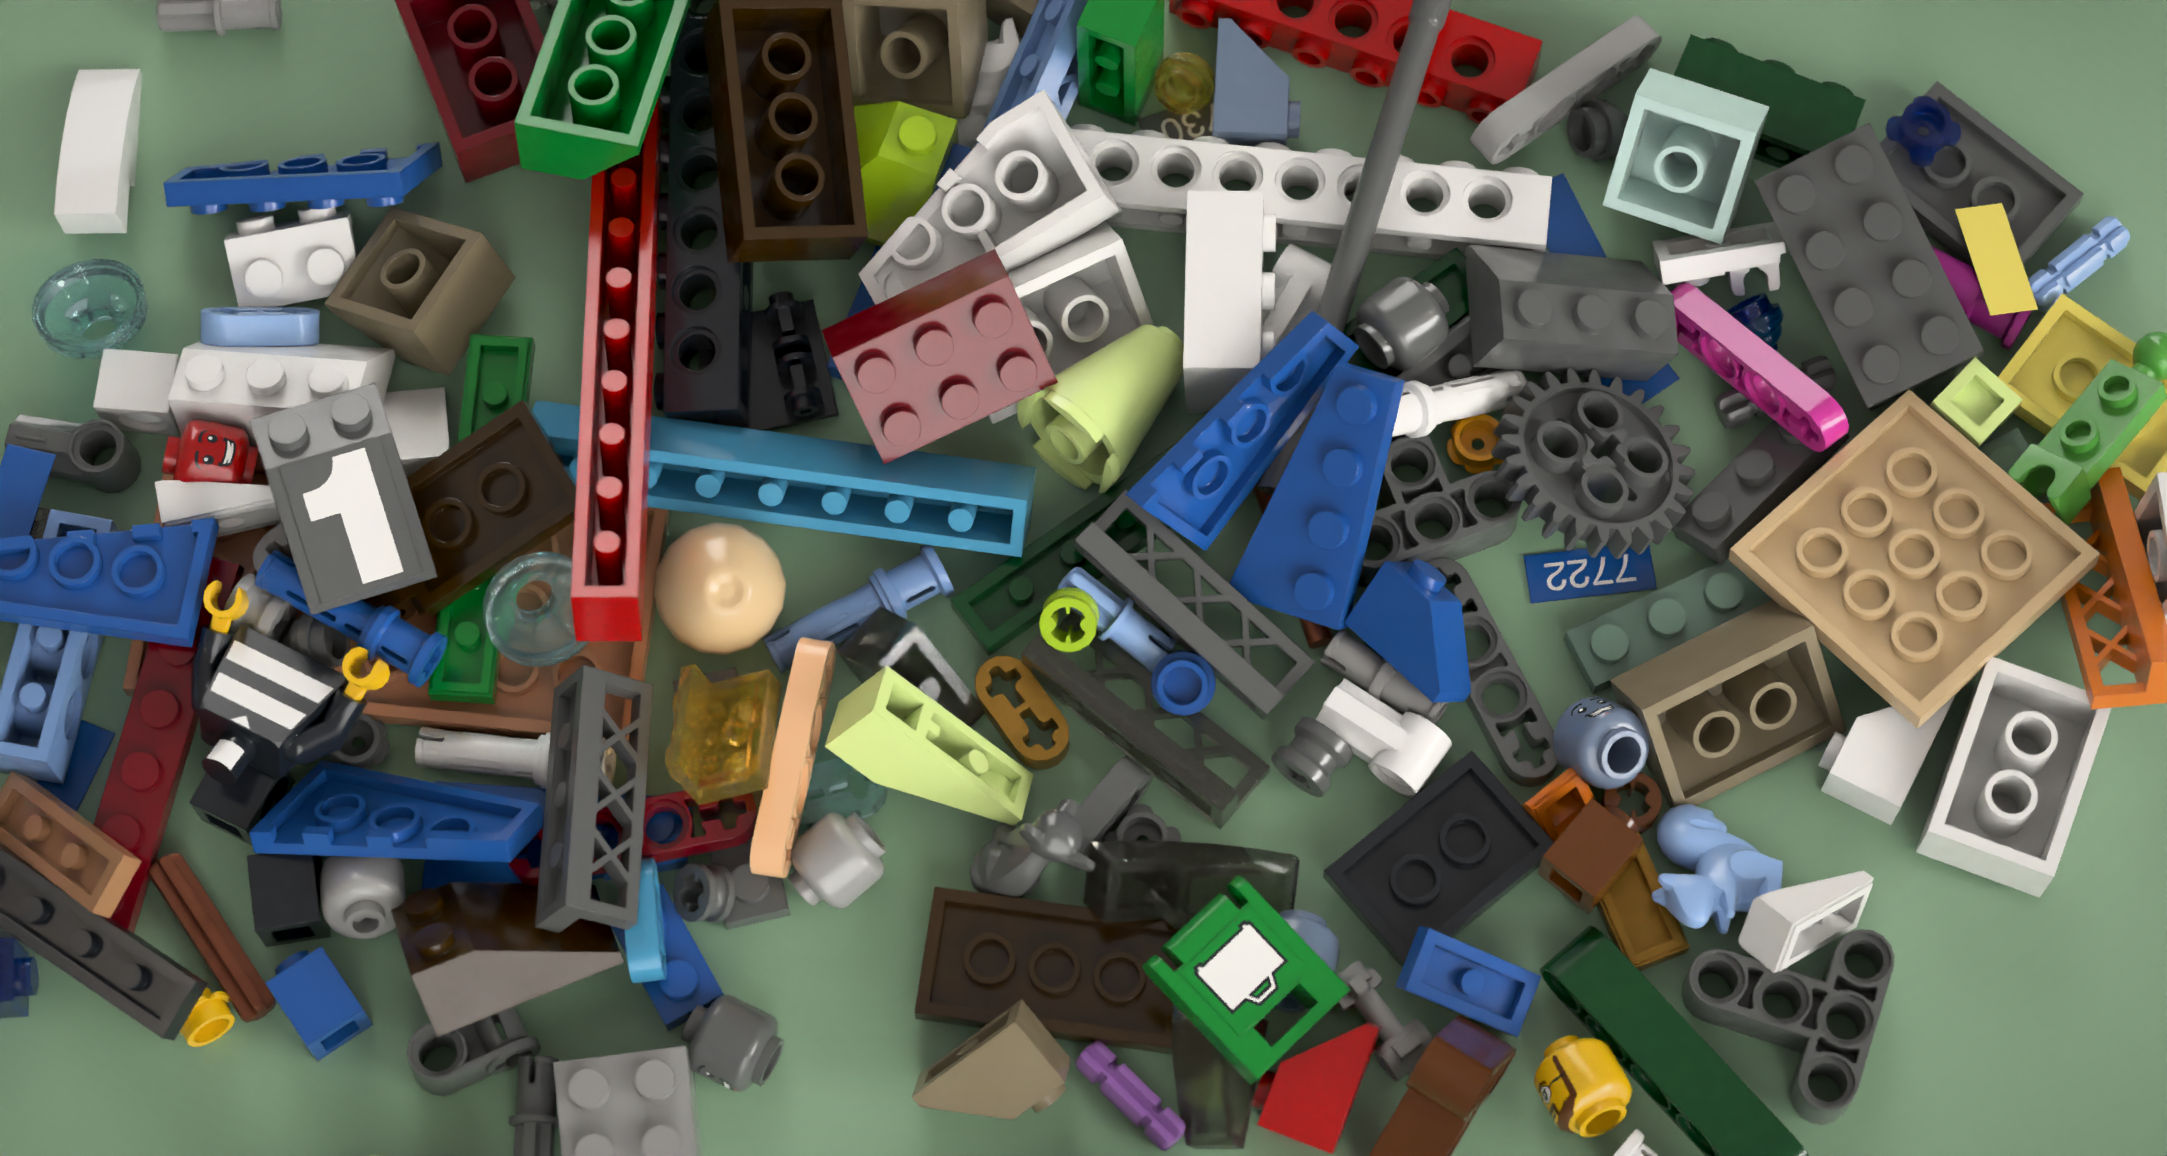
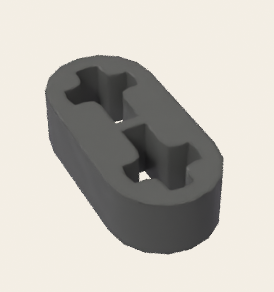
(1111, 801)

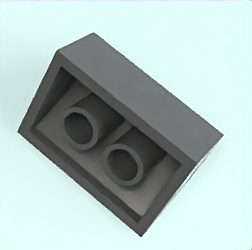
(1568, 313)

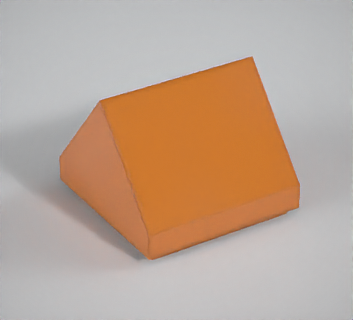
(1559, 803)

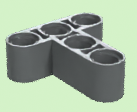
(1437, 501)
(1813, 1003)

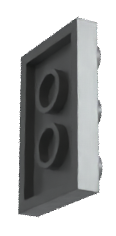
(1982, 171)

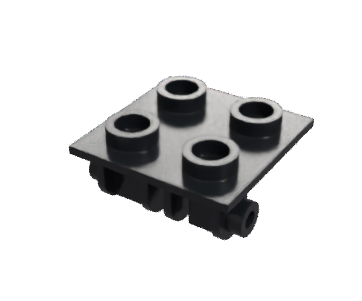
(787, 366)

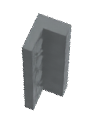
(1181, 623)
(572, 798)

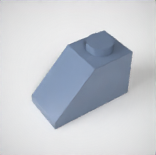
(1250, 93)

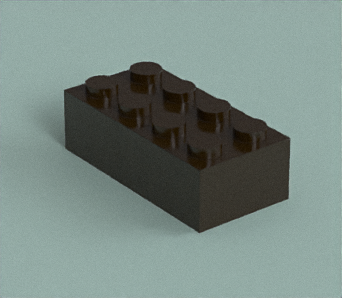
(784, 130)

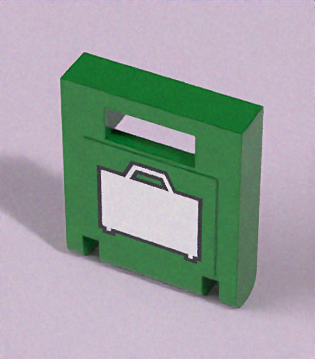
(1237, 970)

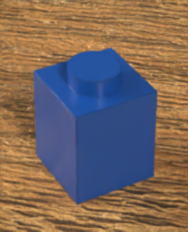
(317, 1001)

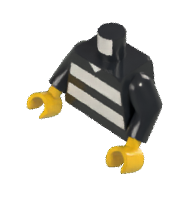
(268, 701)

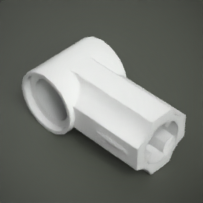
(1298, 290)
(1397, 746)

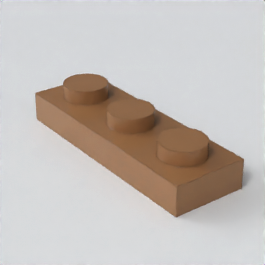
(64, 845)

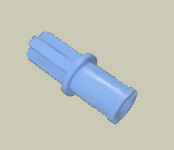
(1121, 621)

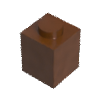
(1591, 854)

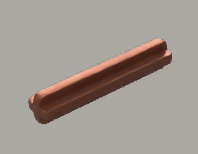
(212, 937)

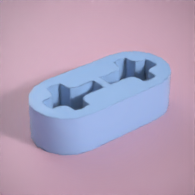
(259, 326)

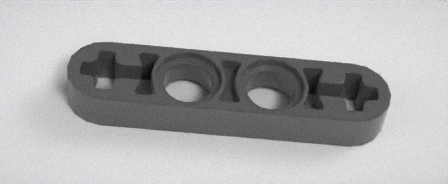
(1500, 667)

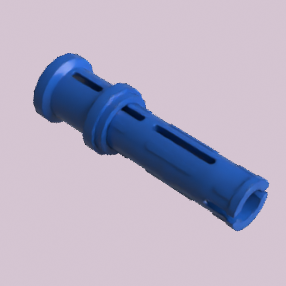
(373, 628)

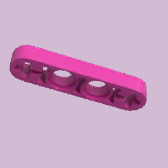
(1757, 370)

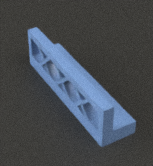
(1044, 59)

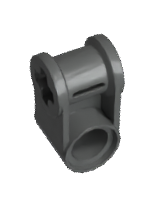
(478, 1052)

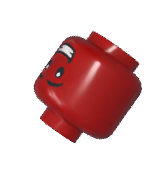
(210, 454)

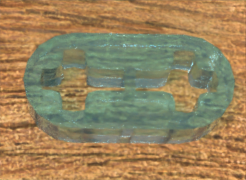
(832, 776)

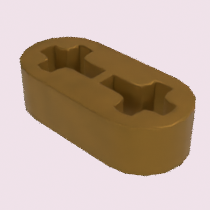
(1033, 702)

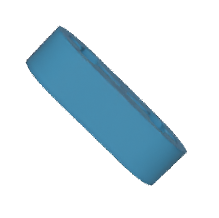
(646, 939)

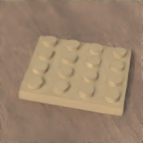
(1914, 557)

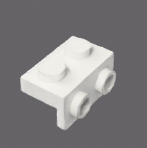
(290, 259)

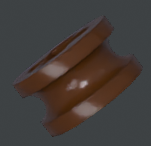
(1650, 806)

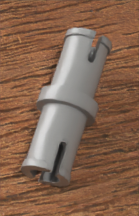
(1378, 677)

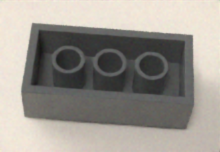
(1869, 267)

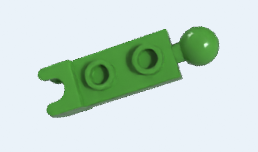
(2095, 429)

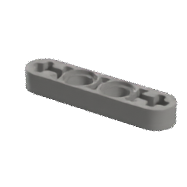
(1565, 89)

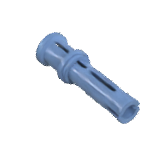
(891, 589)

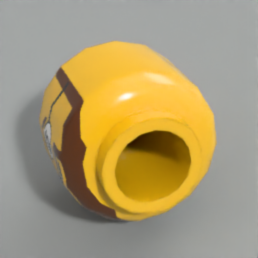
(1583, 1086)

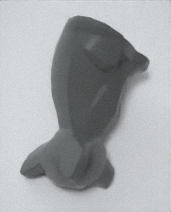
(1017, 857)

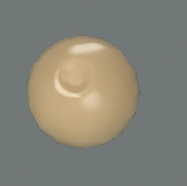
(719, 588)

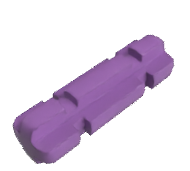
(1130, 1095)

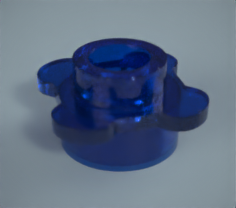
(1923, 113)

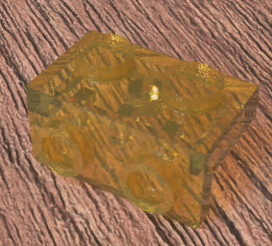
(722, 734)

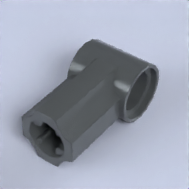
(77, 448)

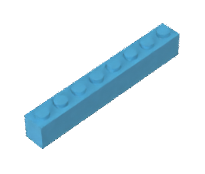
(824, 483)

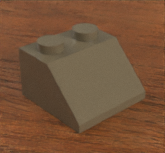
(916, 52)
(422, 288)

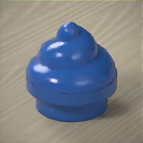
(1183, 683)

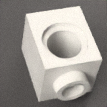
(135, 390)

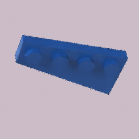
(303, 178)
(1322, 511)
(111, 583)
(393, 816)

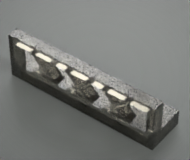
(1135, 730)

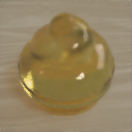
(1184, 83)

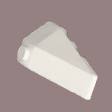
(1015, 192)

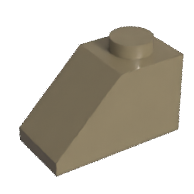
(998, 1069)

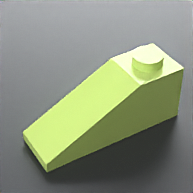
(922, 749)

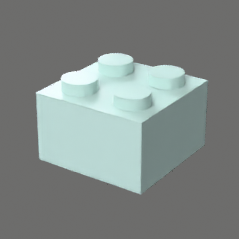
(1685, 155)

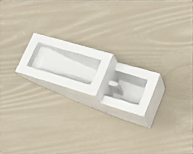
(99, 152)

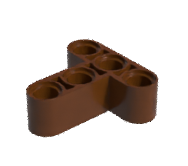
(1445, 1091)

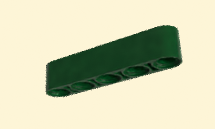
(1664, 1051)

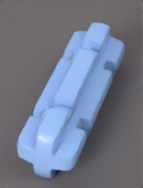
(2078, 261)

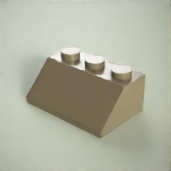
(1732, 703)

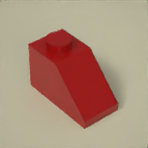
(1316, 1089)

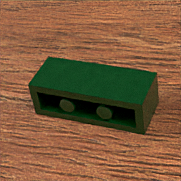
(1800, 110)

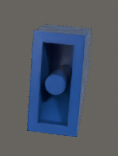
(1416, 628)

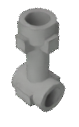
(1401, 1044)

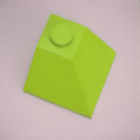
(899, 161)

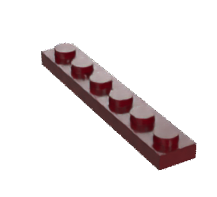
(154, 751)

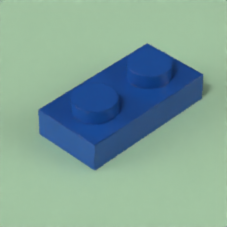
(688, 975)
(1468, 981)

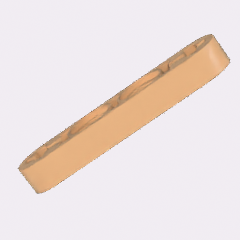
(793, 757)

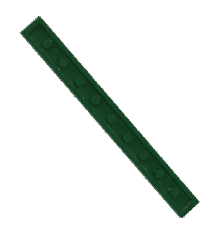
(1014, 593)

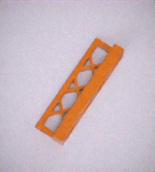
(2133, 606)

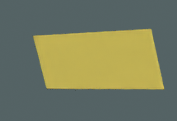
(1996, 259)

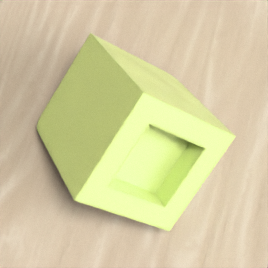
(1976, 402)

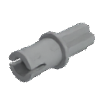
(218, 15)

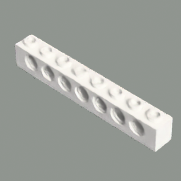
(1331, 175)

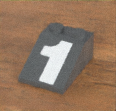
(343, 498)

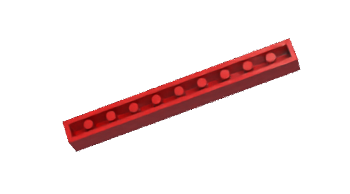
(617, 397)

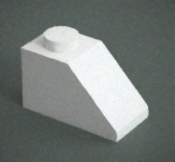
(1878, 760)

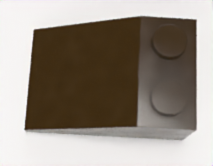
(481, 954)

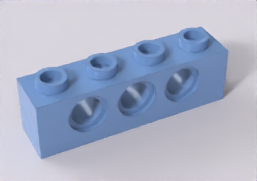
(47, 682)

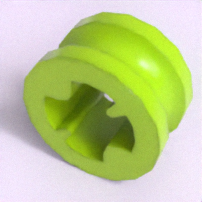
(1070, 640)

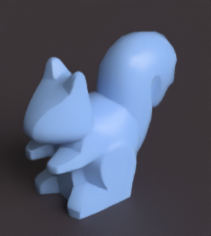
(1725, 868)

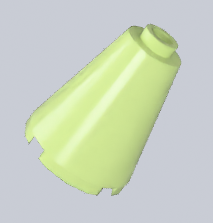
(1104, 406)

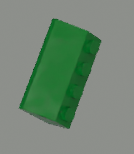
(596, 84)

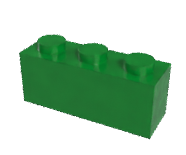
(1119, 55)

